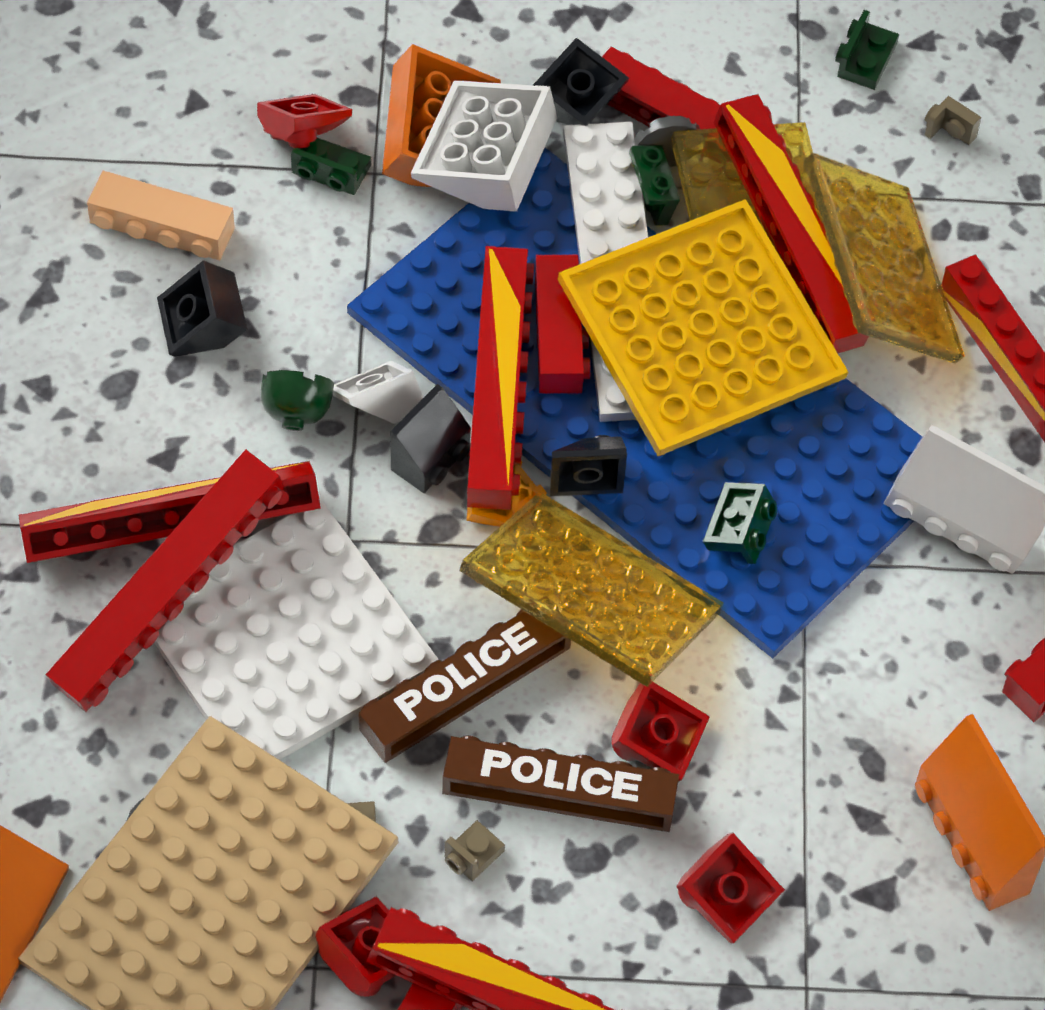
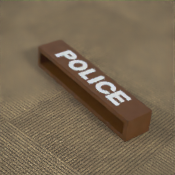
(458, 683)
(560, 783)

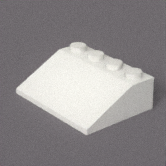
(487, 142)
(970, 499)

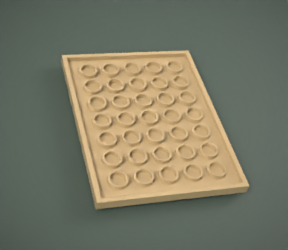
(210, 886)

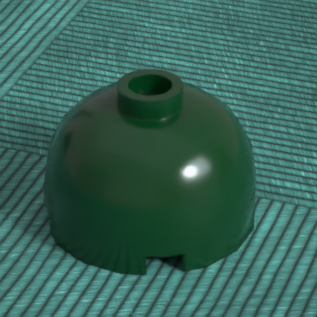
(295, 398)

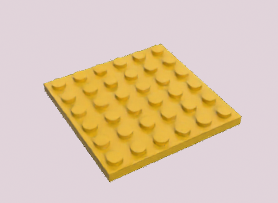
(702, 327)

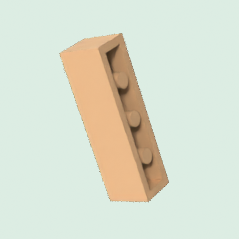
(161, 215)

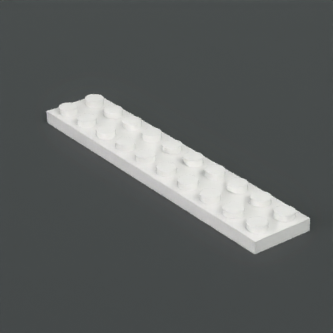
(606, 218)

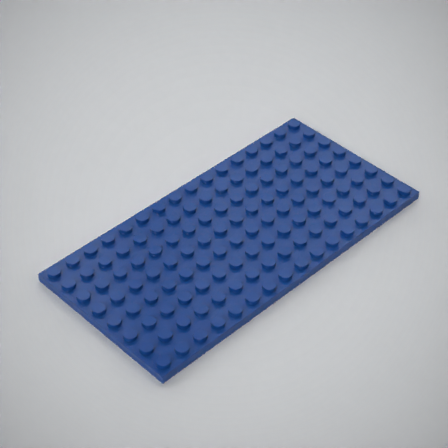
(820, 455)

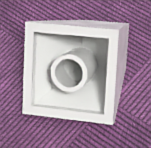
(383, 391)

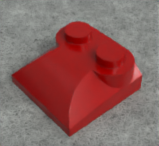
(301, 118)
(659, 729)
(729, 887)
(347, 944)

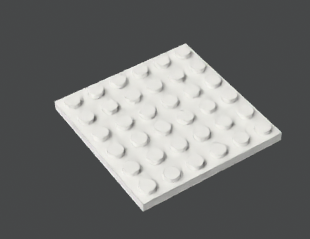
(292, 635)

